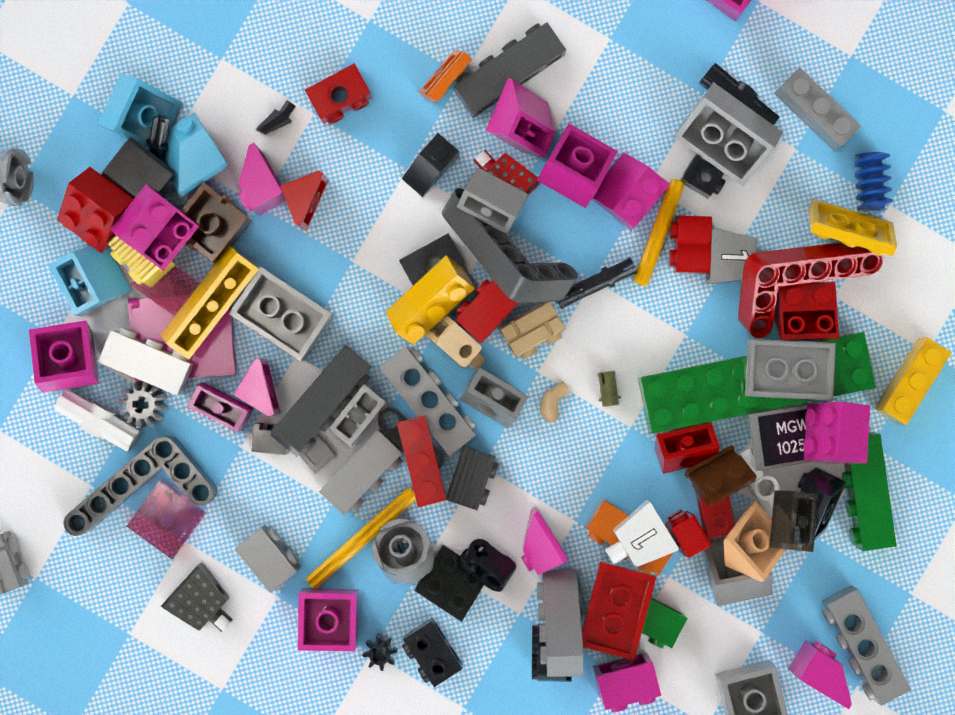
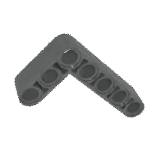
(505, 263)
(137, 480)

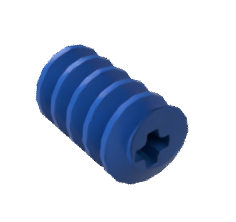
(872, 181)

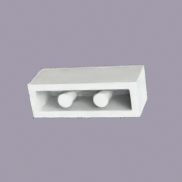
(146, 361)

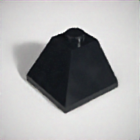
(829, 491)

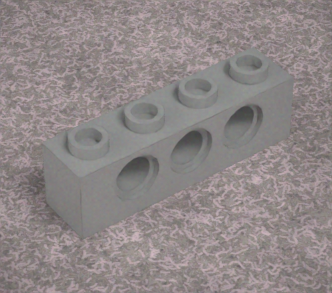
(395, 372)
(891, 681)

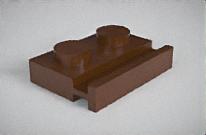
(720, 476)

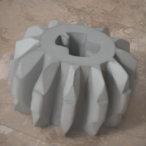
(147, 414)

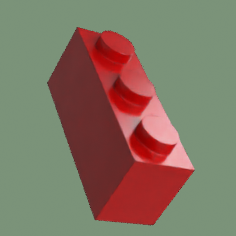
(421, 461)

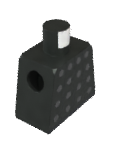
(199, 600)

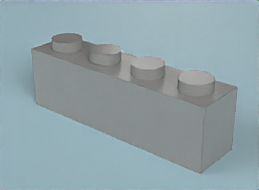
(561, 624)

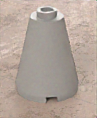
(15, 180)

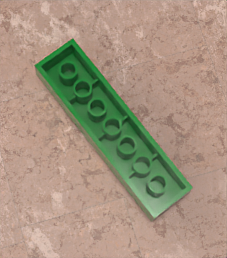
(718, 388)

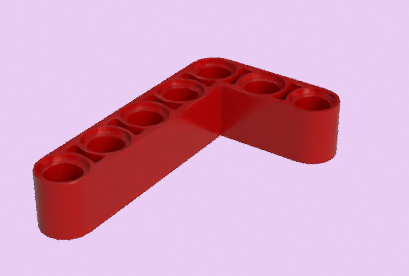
(792, 266)

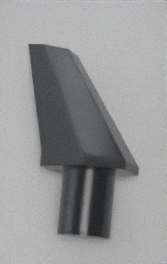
(277, 119)

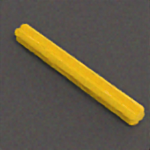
(361, 538)

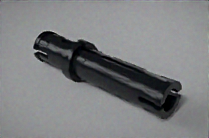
(599, 281)

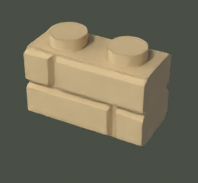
(533, 329)

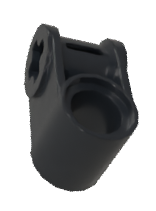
(489, 564)

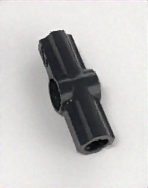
(739, 90)

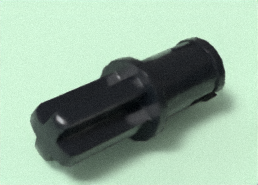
(158, 136)

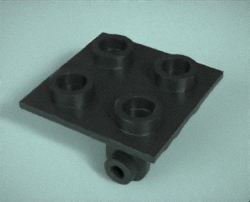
(450, 584)

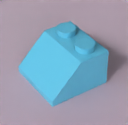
(133, 108)

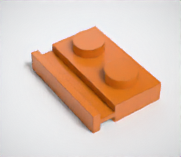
(445, 76)

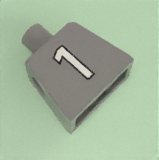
(728, 256)

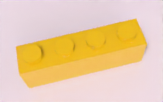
(209, 302)

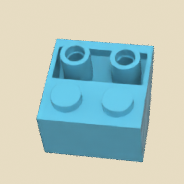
(89, 279)

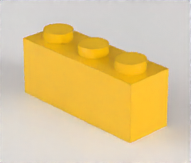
(429, 300)
(912, 380)

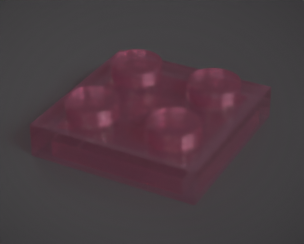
(166, 519)

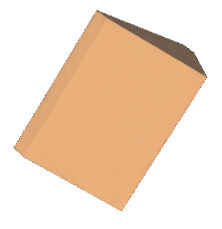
(748, 544)

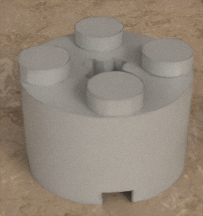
(388, 548)

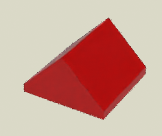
(304, 196)

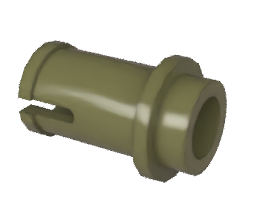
(608, 389)

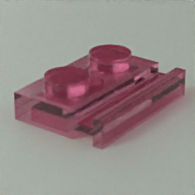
(170, 291)

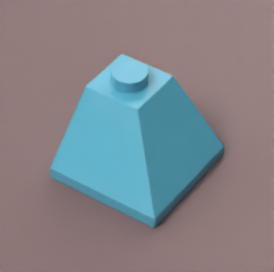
(192, 154)

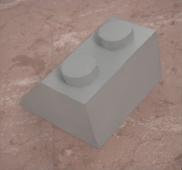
(728, 584)

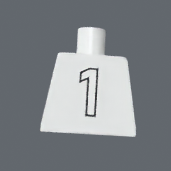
(641, 537)

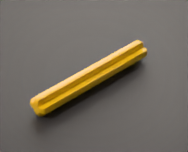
(659, 232)

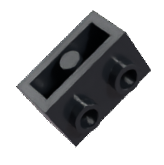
(432, 652)

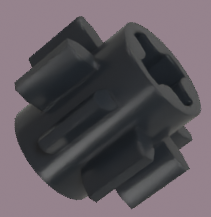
(382, 660)

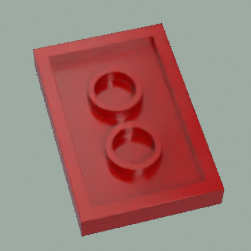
(617, 610)

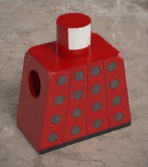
(508, 170)

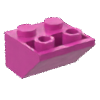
(522, 120)
(154, 227)

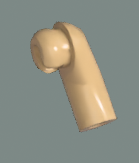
(550, 400)

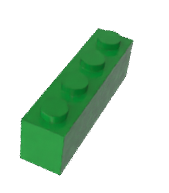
(869, 500)

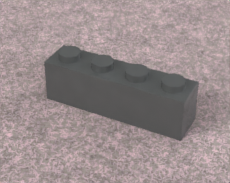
(517, 61)
(320, 401)

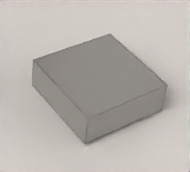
(318, 455)

